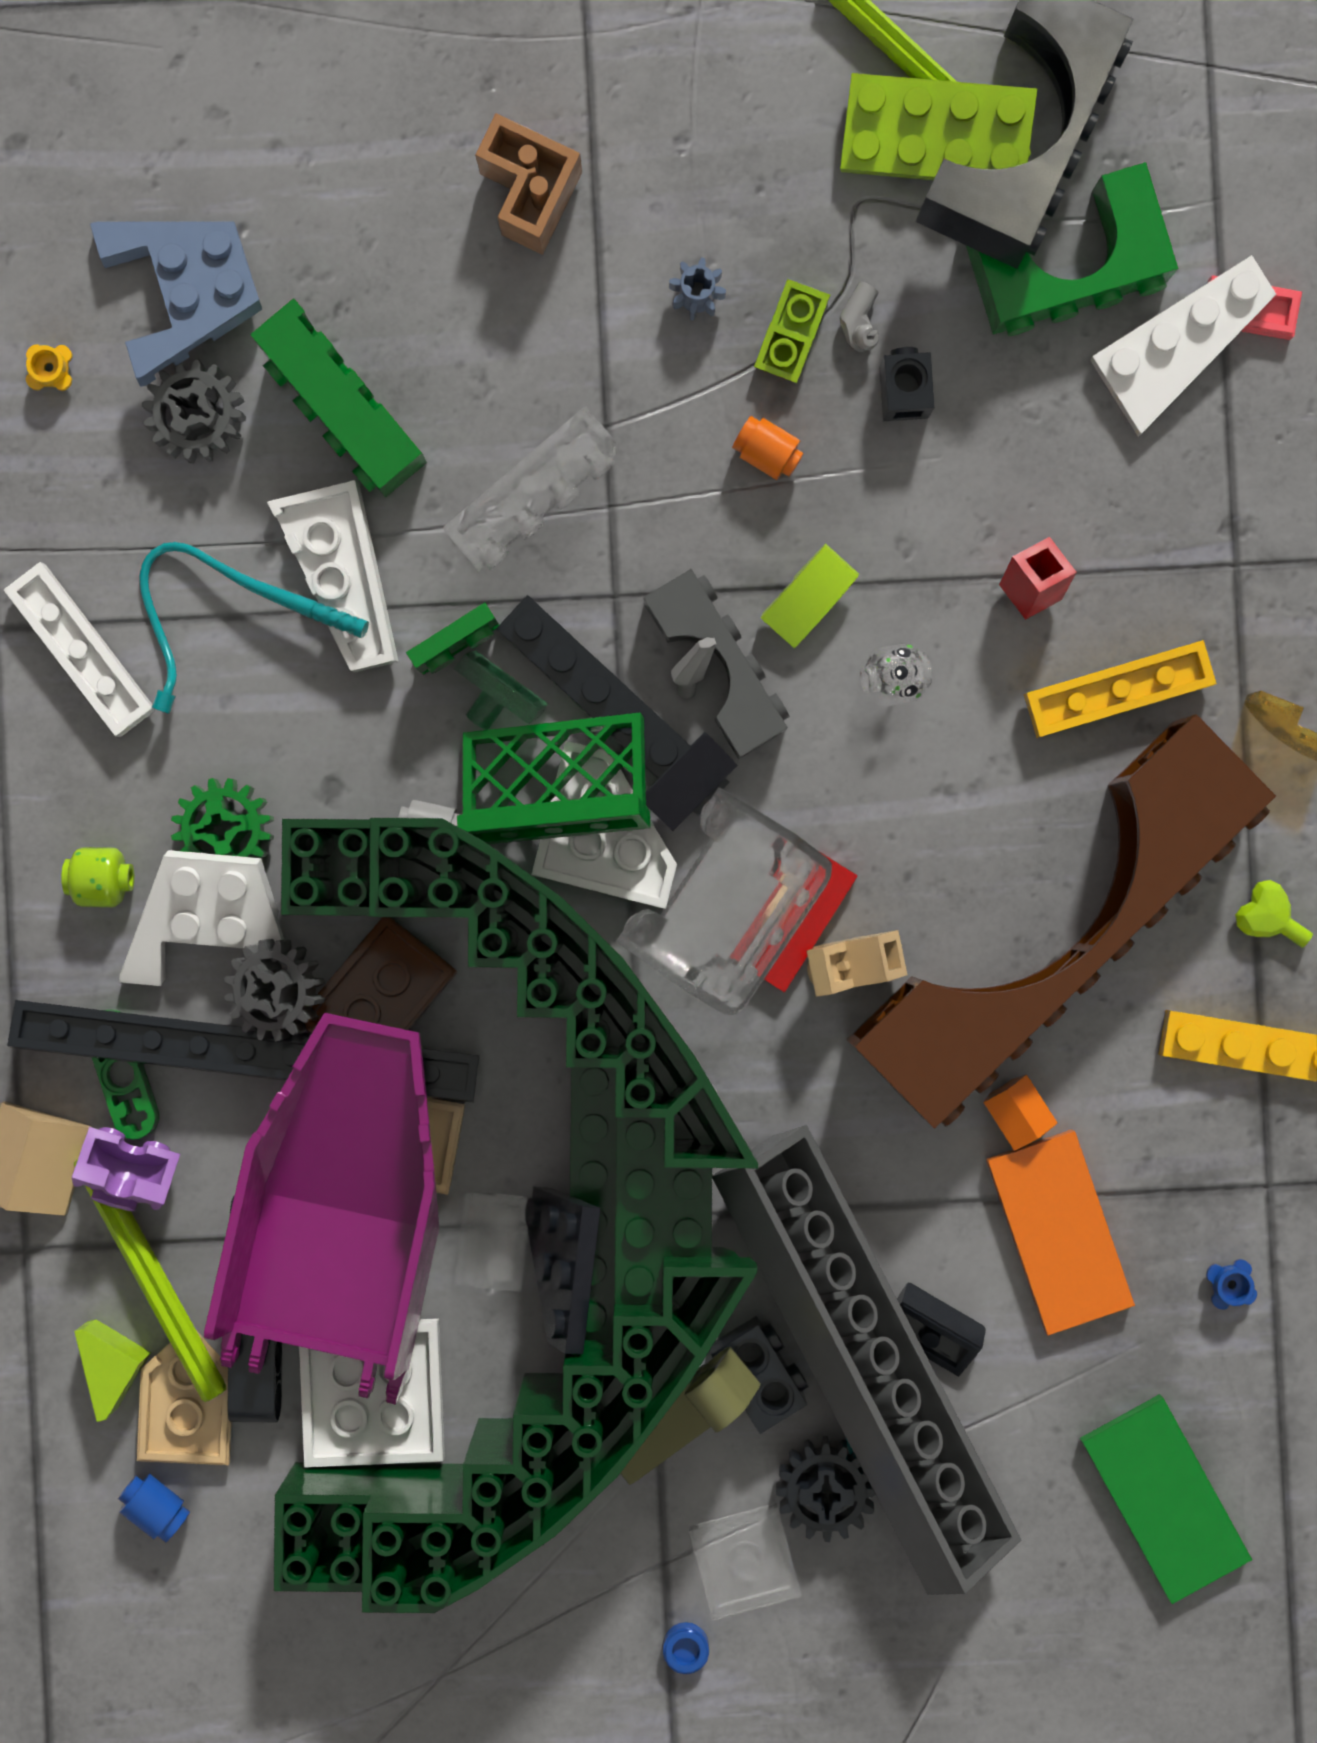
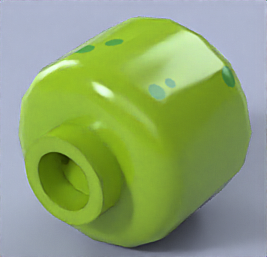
(97, 877)

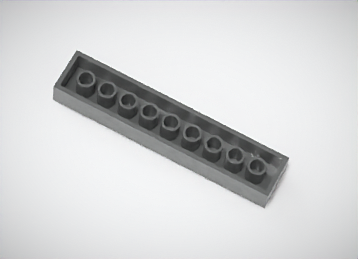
(868, 1363)

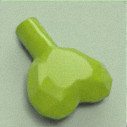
(1270, 915)

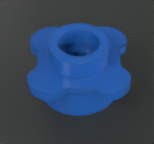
(1244, 1289)

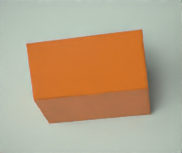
(1020, 1112)

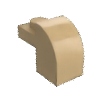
(856, 962)

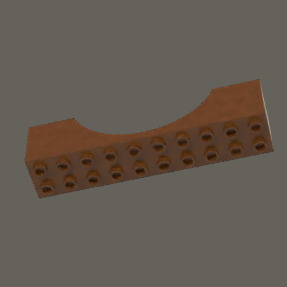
(1173, 816)

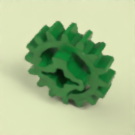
(219, 808)

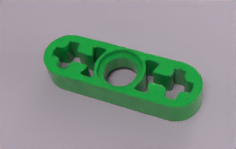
(120, 1110)

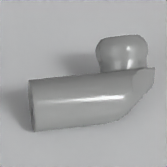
(855, 321)

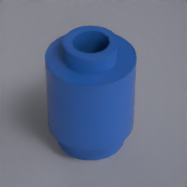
(153, 1507)

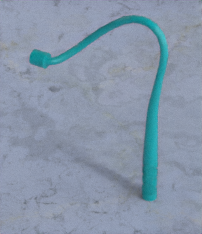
(299, 604)

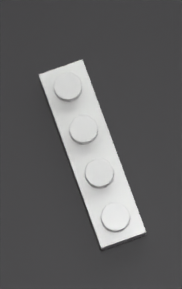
(79, 649)

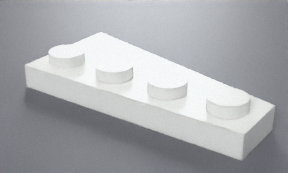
(336, 552)

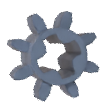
(694, 274)

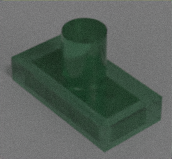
(497, 692)

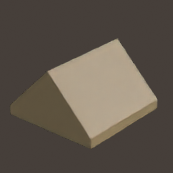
(37, 1159)

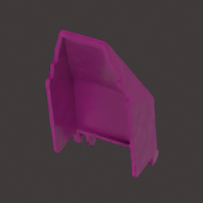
(335, 1208)

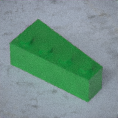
(338, 399)

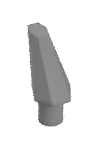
(693, 667)

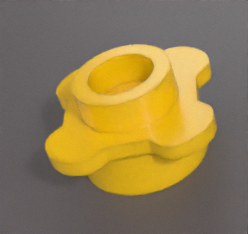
(39, 357)

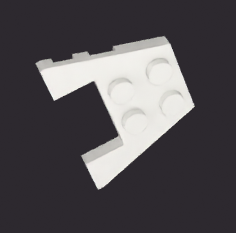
(201, 903)

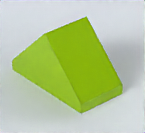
(109, 1365)

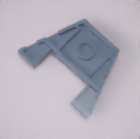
(200, 279)

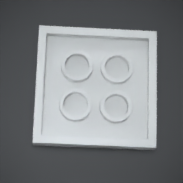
(369, 1431)

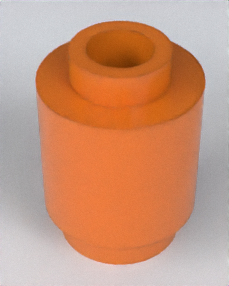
(768, 448)

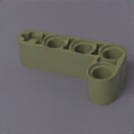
(711, 1399)

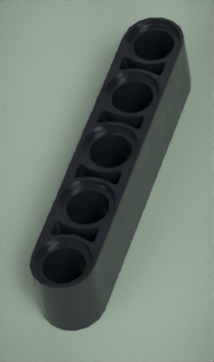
(254, 1395)

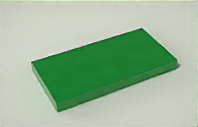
(1166, 1499)

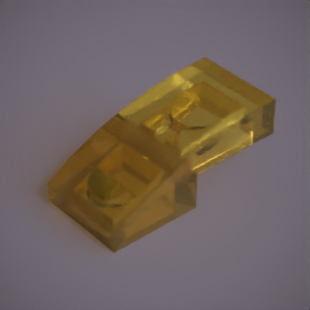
(1281, 720)

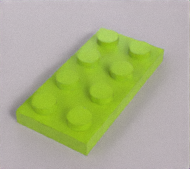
(915, 123)

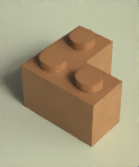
(539, 176)

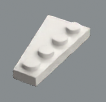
(1170, 350)

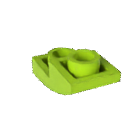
(792, 331)
(809, 595)

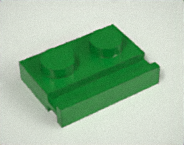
(465, 632)

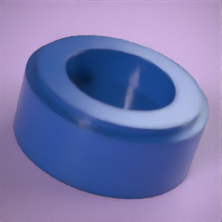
(685, 1648)

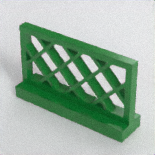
(562, 817)

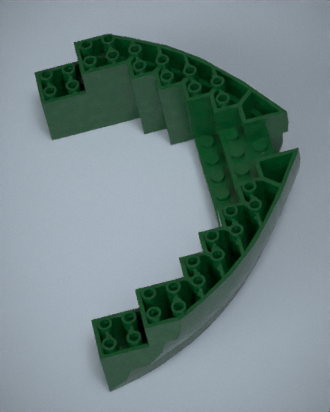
(638, 1150)

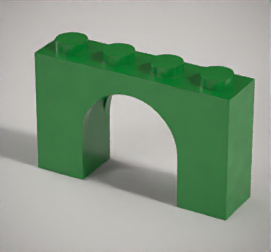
(1136, 260)

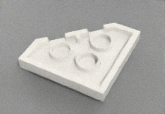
(614, 863)

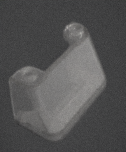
(731, 907)

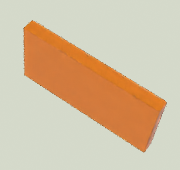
(1060, 1232)

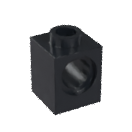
(901, 404)

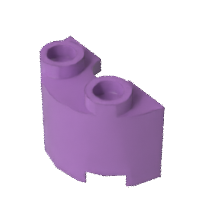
(124, 1172)

